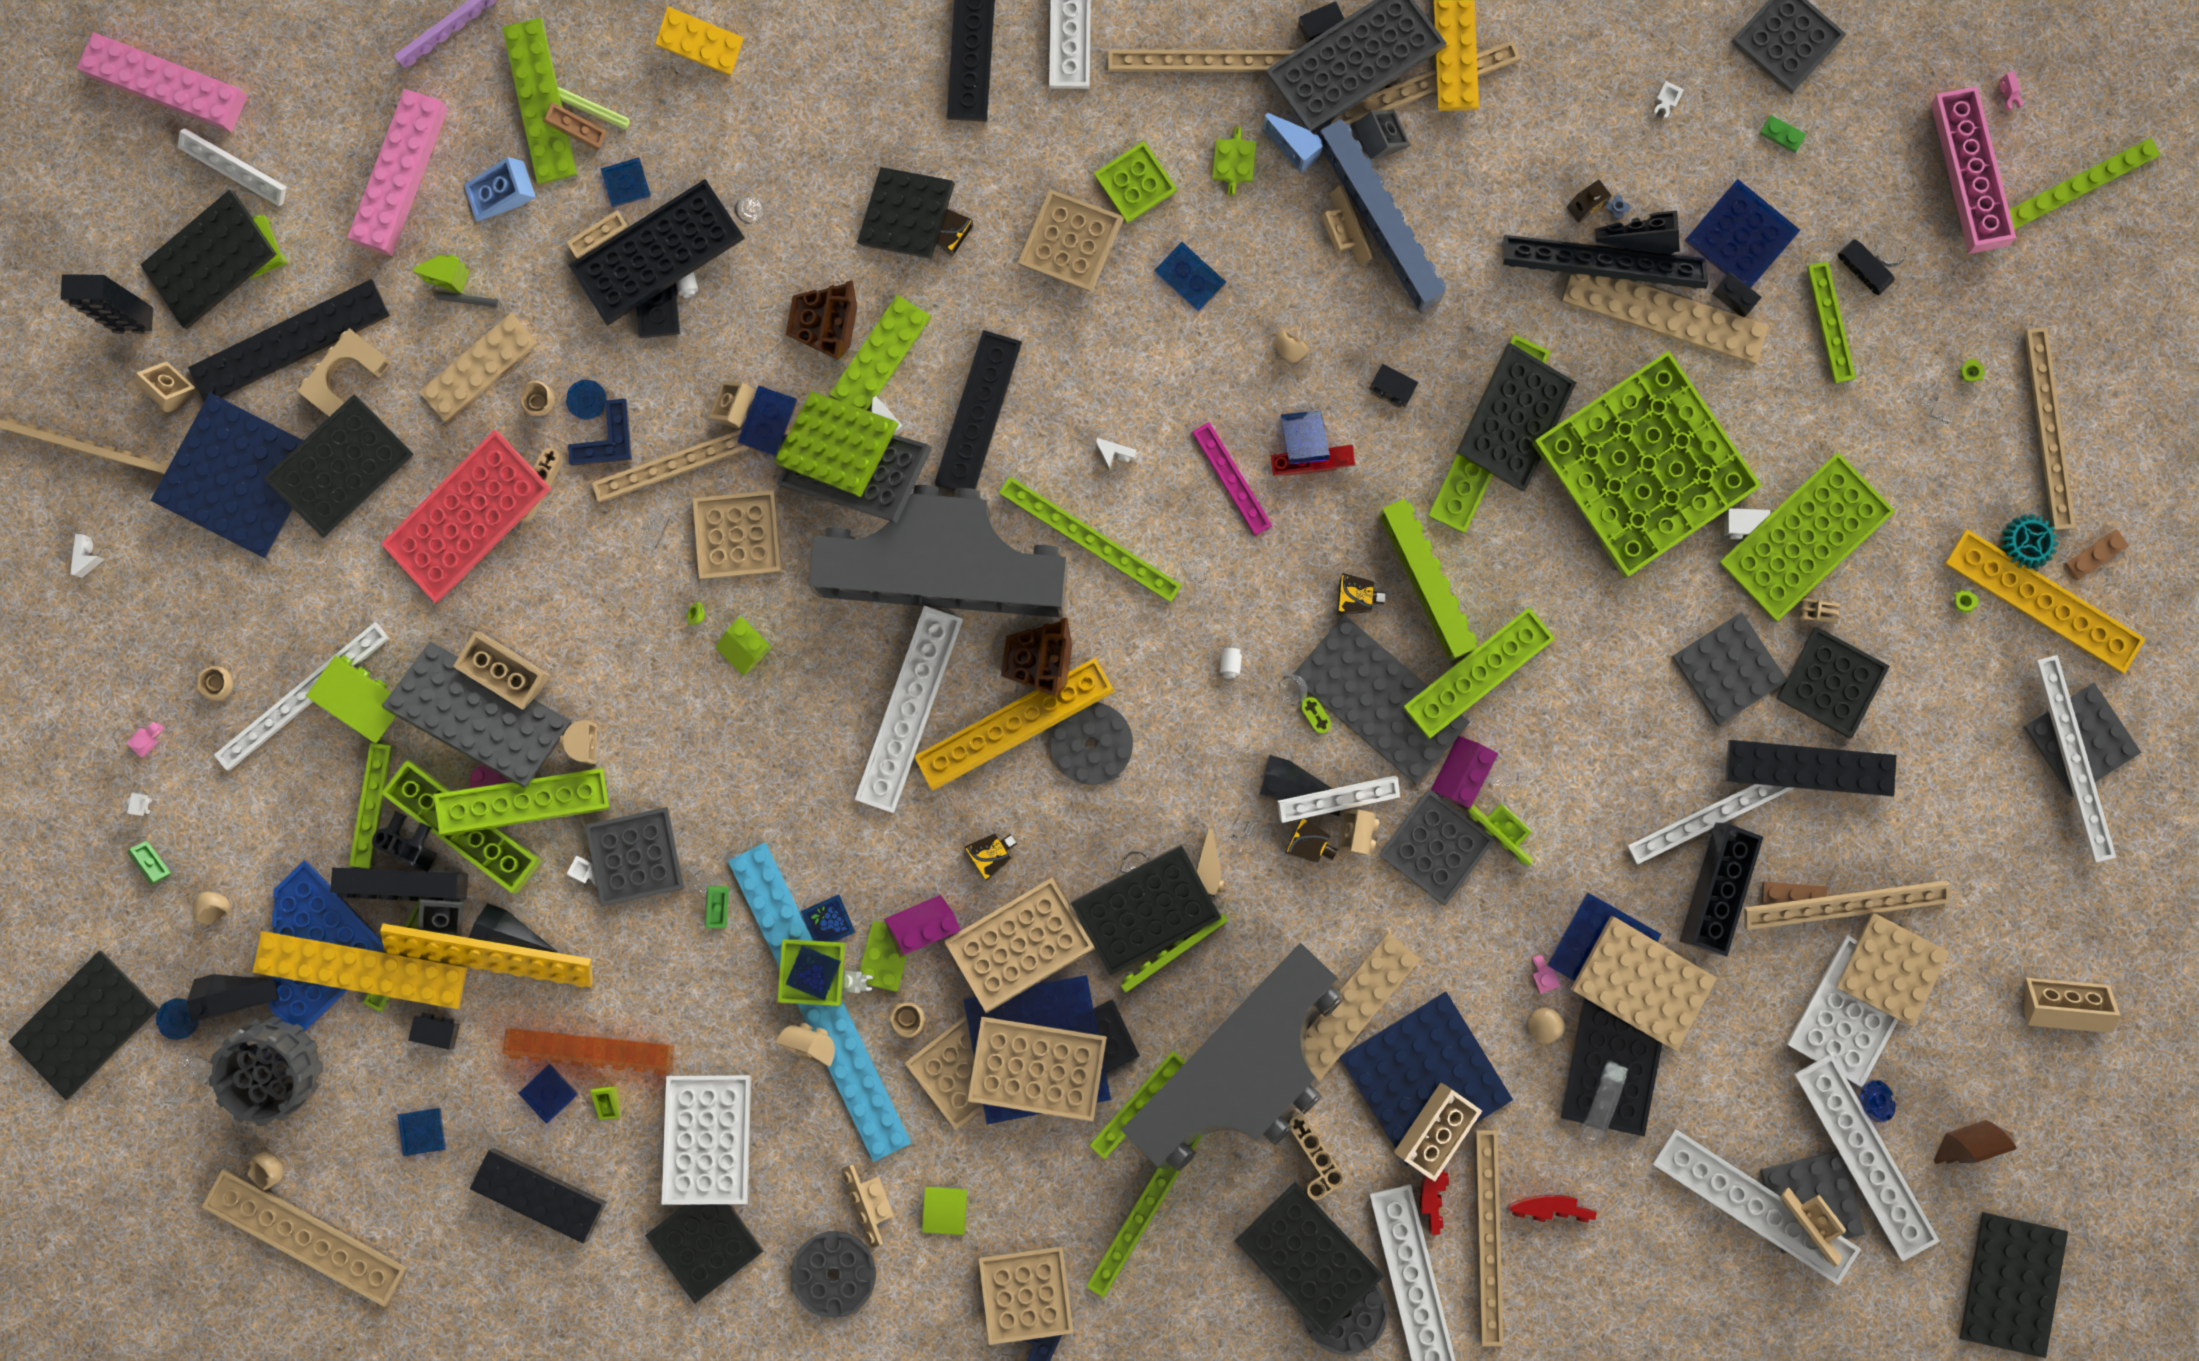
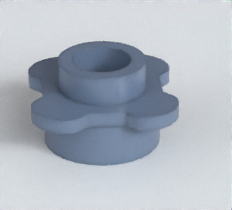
(1617, 212)

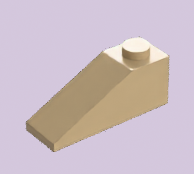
(1208, 865)

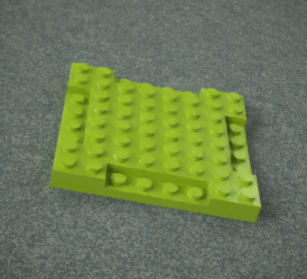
(1647, 464)

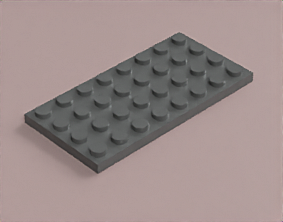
(1354, 60)
(887, 488)
(1367, 693)
(475, 718)

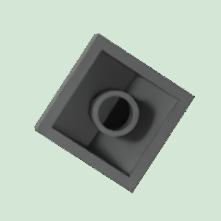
(1381, 133)
(441, 917)

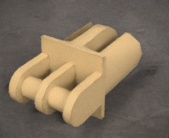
(1817, 611)

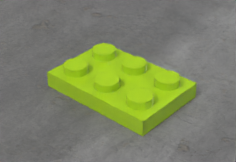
(882, 959)

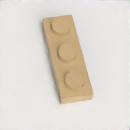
(597, 234)

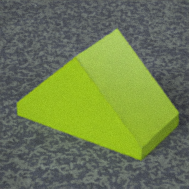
(606, 1102)

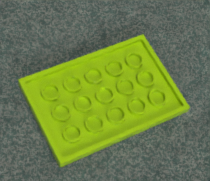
(836, 443)

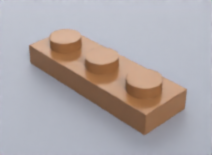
(574, 126)
(2096, 554)
(1784, 892)

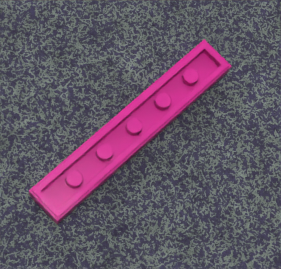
(1232, 479)

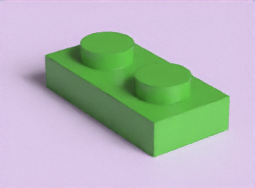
(1782, 134)
(148, 862)
(716, 907)

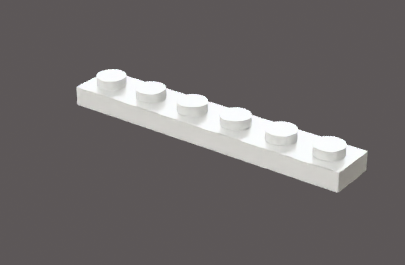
(231, 167)
(1338, 799)

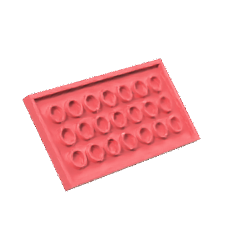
(466, 516)

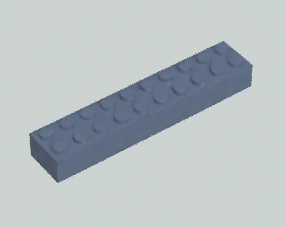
(1381, 215)

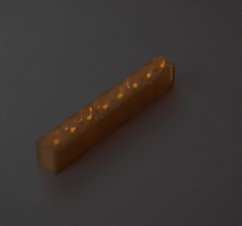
(588, 1049)

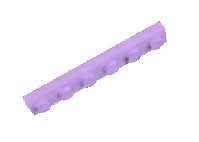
(441, 31)

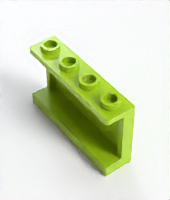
(353, 697)

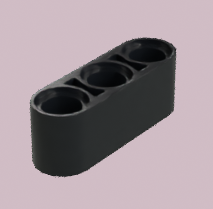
(1866, 266)

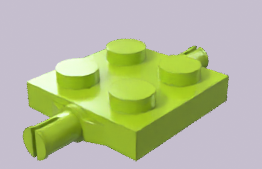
(1234, 161)

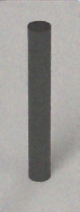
(467, 299)

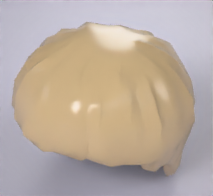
(1290, 347)
(537, 398)
(214, 683)
(210, 907)
(907, 1019)
(1546, 1025)
(265, 1170)

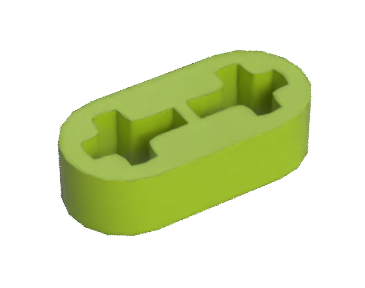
(1320, 713)

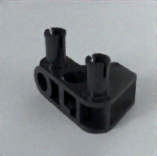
(408, 851)

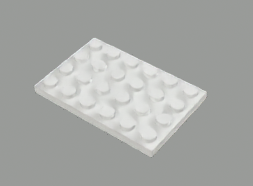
(1842, 1024)
(706, 1140)

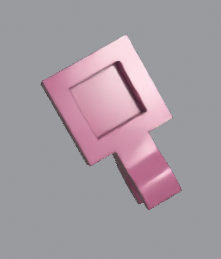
(2010, 87)
(144, 739)
(1544, 977)

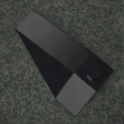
(1651, 235)
(1287, 780)
(502, 927)
(225, 994)

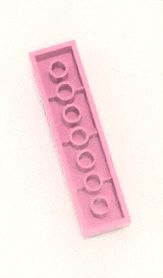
(162, 82)
(1973, 170)
(397, 172)

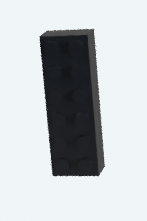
(107, 303)
(395, 883)
(1721, 889)
(538, 1195)

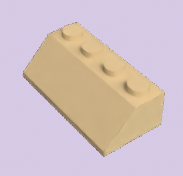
(501, 670)
(2070, 1005)
(1437, 1131)

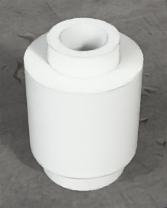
(687, 286)
(1230, 663)

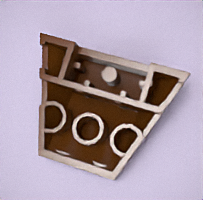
(824, 319)
(1039, 657)
(1975, 1143)

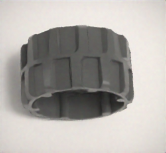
(242, 1094)

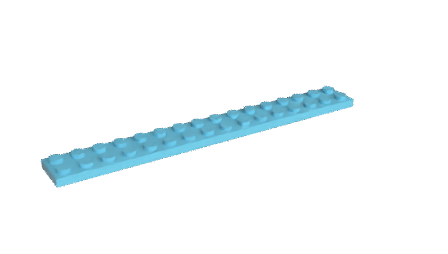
(851, 1066)

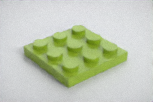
(1135, 182)
(789, 953)

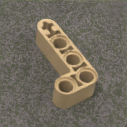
(550, 474)
(1312, 1153)

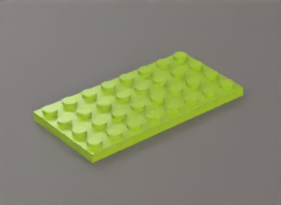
(1806, 537)

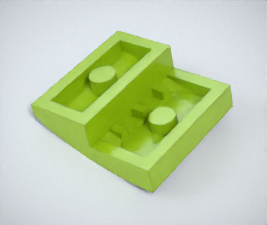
(944, 1210)

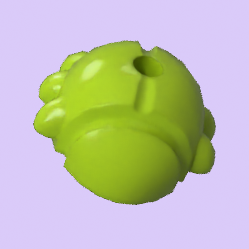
(1975, 368)
(1970, 601)
(695, 614)

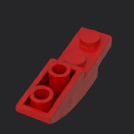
(1339, 458)
(1431, 1201)
(1543, 1206)

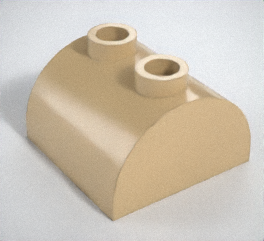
(164, 386)
(732, 404)
(581, 741)
(1357, 832)
(808, 1044)

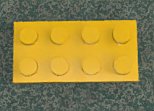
(698, 41)

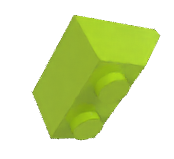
(443, 272)
(743, 646)

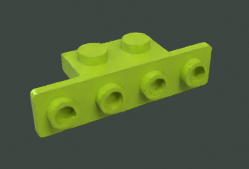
(1506, 828)

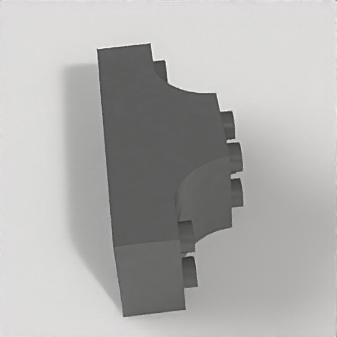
(940, 558)
(1246, 1071)

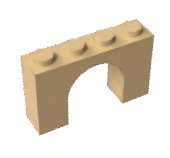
(348, 348)

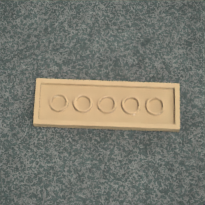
(478, 367)

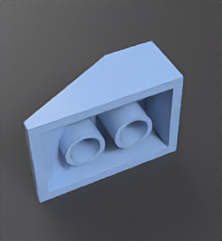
(1294, 141)
(499, 189)

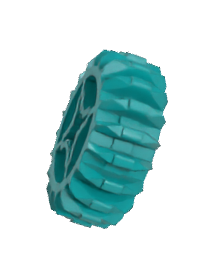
(2024, 534)

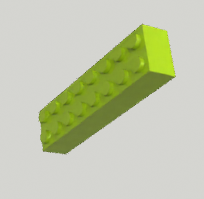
(1428, 580)
(487, 849)

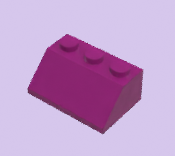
(1464, 772)
(921, 925)

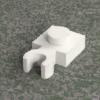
(1668, 98)
(138, 804)
(582, 870)
(855, 982)

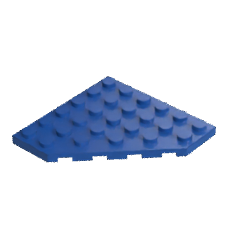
(311, 912)

